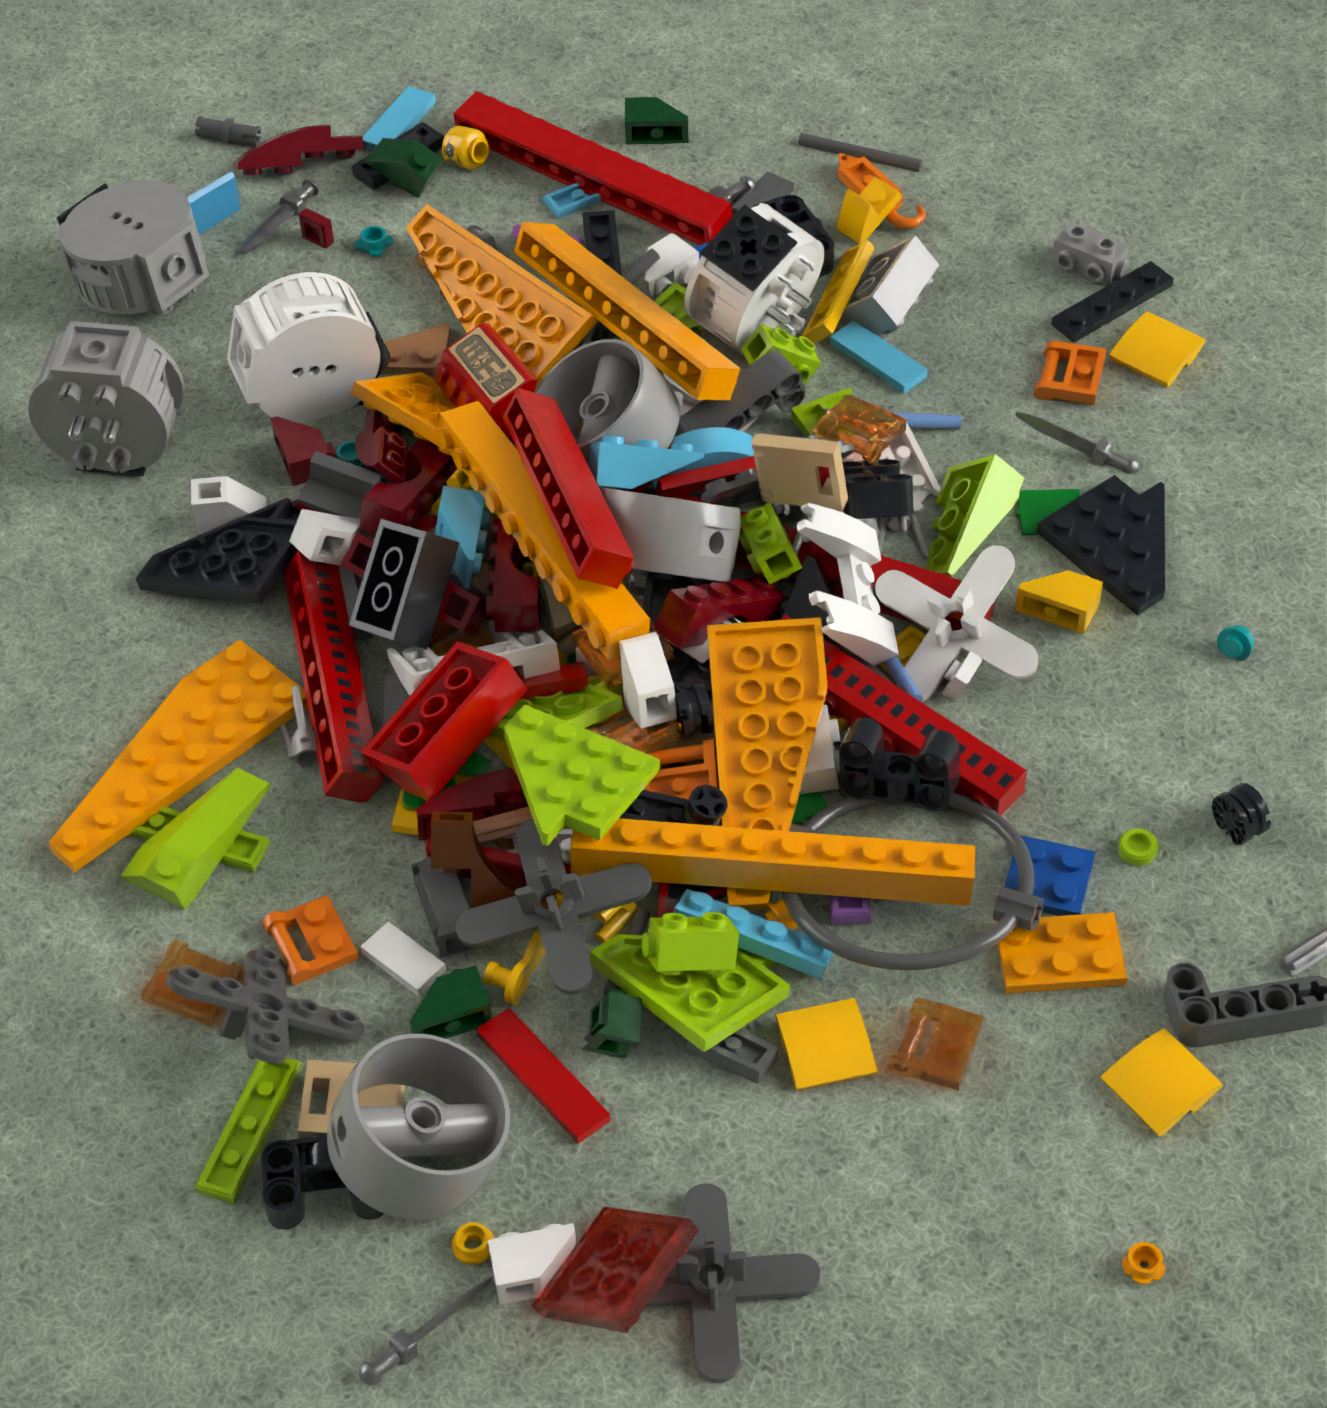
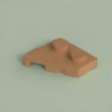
(417, 351)

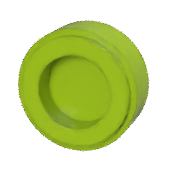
(1138, 846)

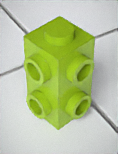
(797, 351)
(768, 544)
(691, 943)

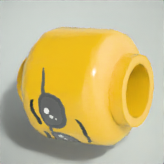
(465, 147)

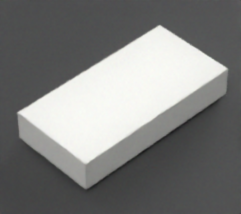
(403, 958)

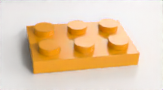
(1063, 954)

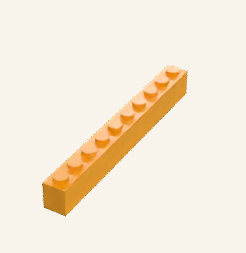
(627, 312)
(504, 482)
(783, 861)

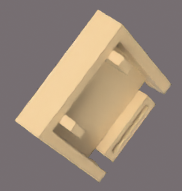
(790, 471)
(330, 1078)

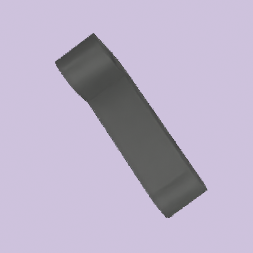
(757, 388)
(1299, 1005)

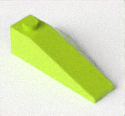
(974, 502)
(189, 847)

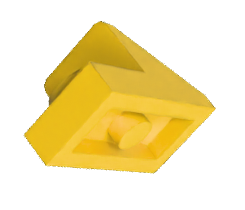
(866, 211)

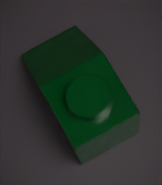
(654, 122)
(405, 163)
(453, 1005)

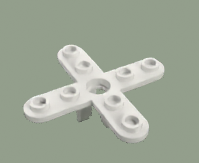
(977, 634)

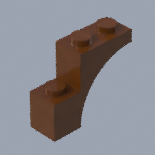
(457, 848)

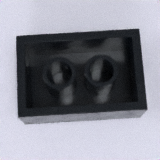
(404, 584)

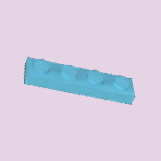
(762, 936)

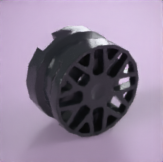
(694, 710)
(1242, 812)

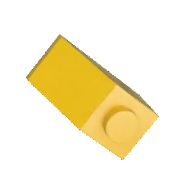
(1061, 599)

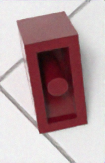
(297, 446)

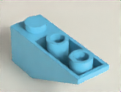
(628, 466)
(460, 519)

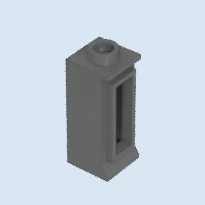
(442, 903)

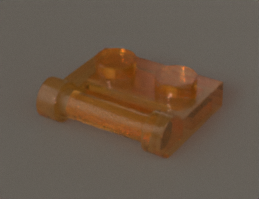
(863, 420)
(646, 739)
(160, 995)
(948, 1049)

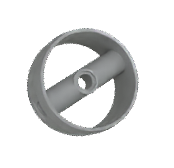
(600, 386)
(677, 534)
(371, 1139)

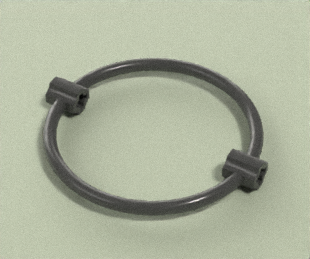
(1011, 907)

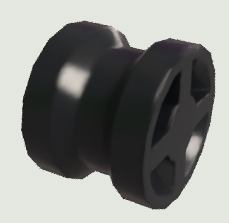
(710, 801)

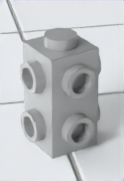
(1090, 254)

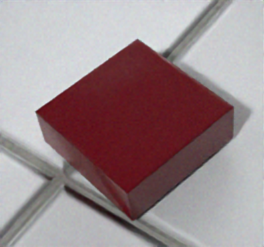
(316, 228)

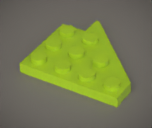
(580, 707)
(574, 774)
(693, 1003)

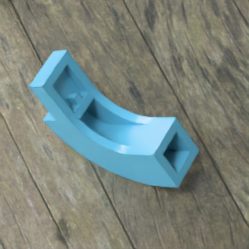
(718, 446)

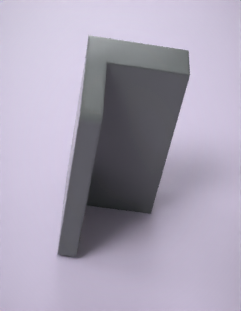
(337, 486)

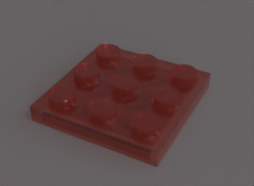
(615, 1269)

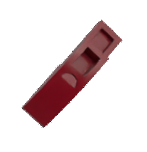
(285, 149)
(382, 448)
(482, 795)

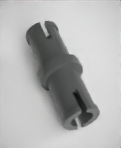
(227, 131)

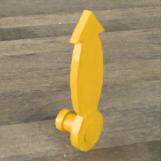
(517, 980)

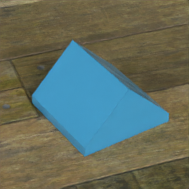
(215, 202)

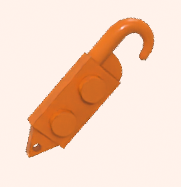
(858, 173)

